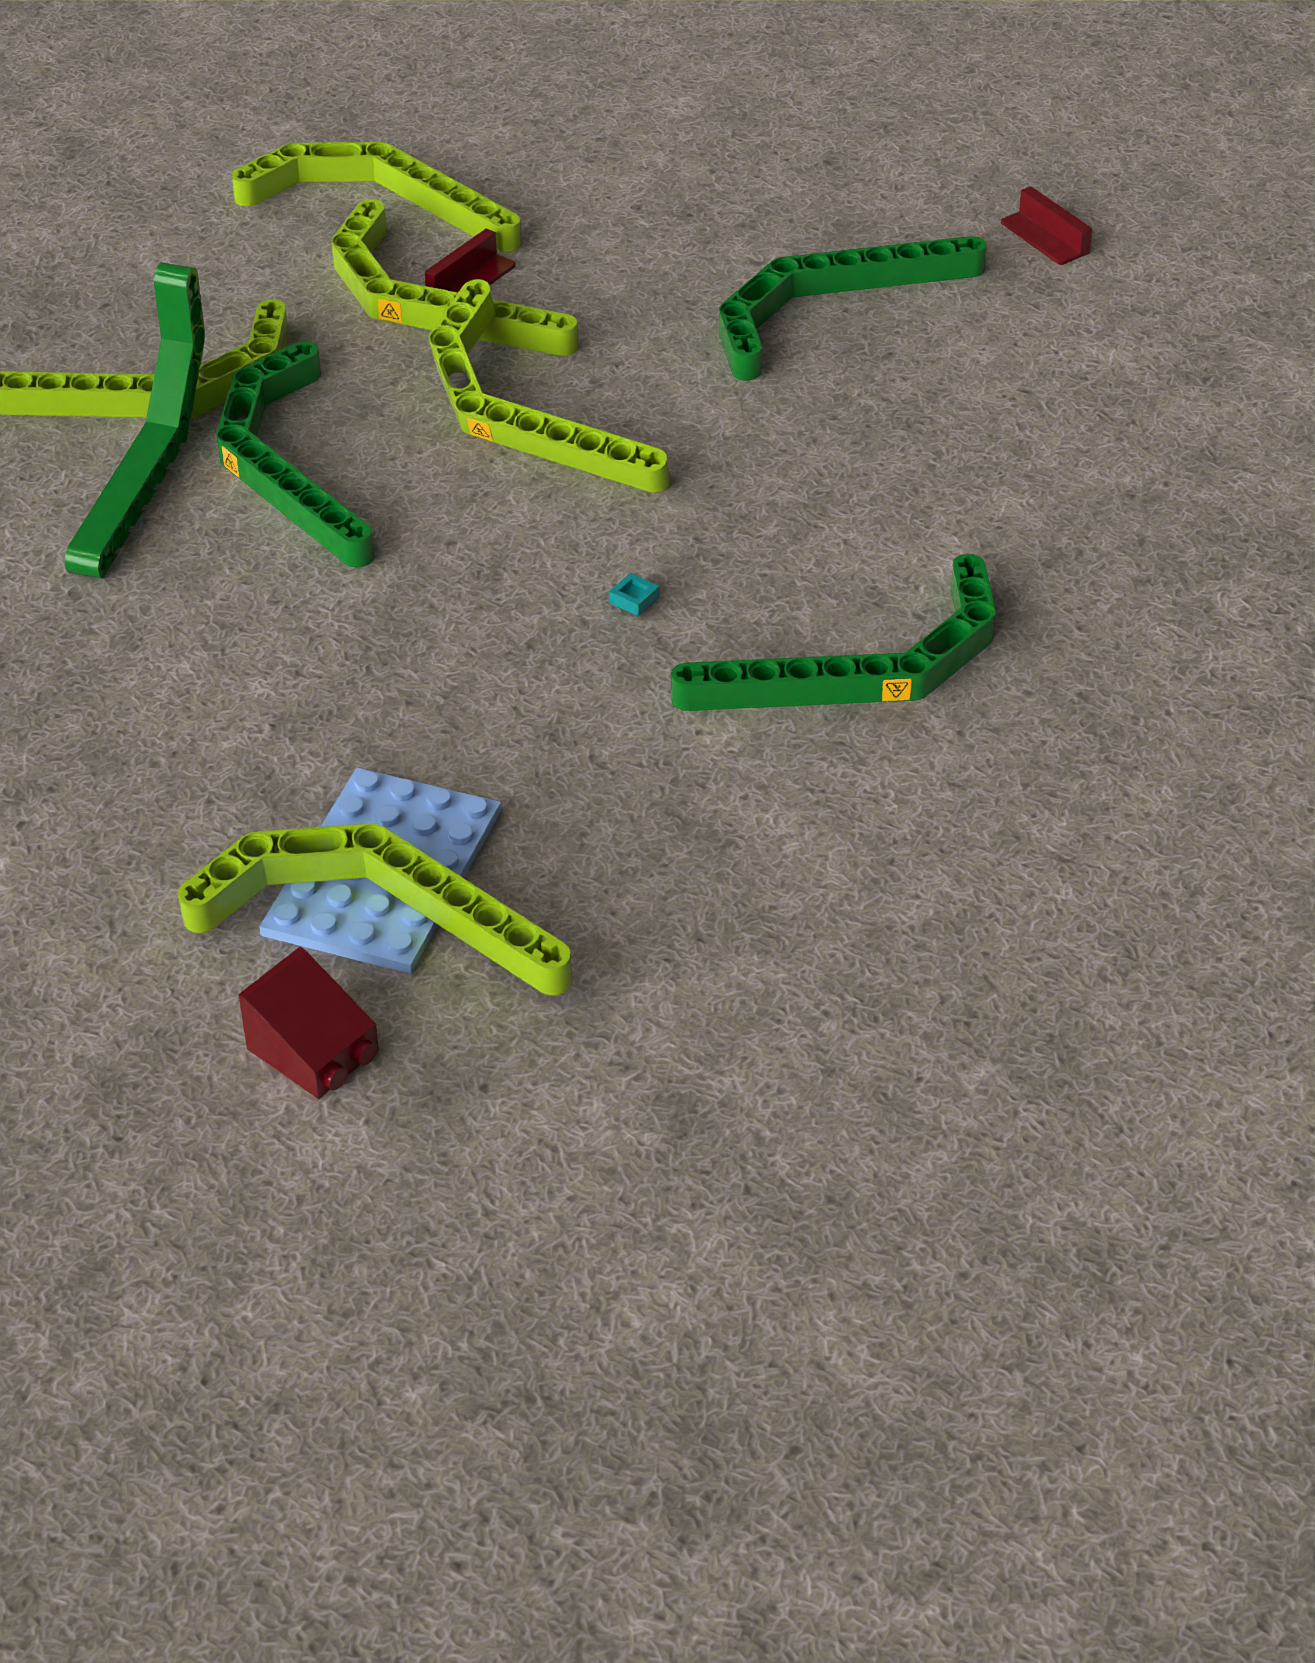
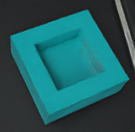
(634, 594)

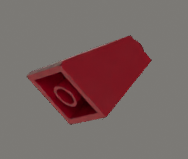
(306, 1024)

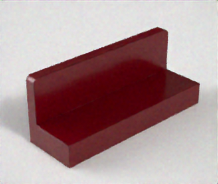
(1049, 227)
(469, 262)

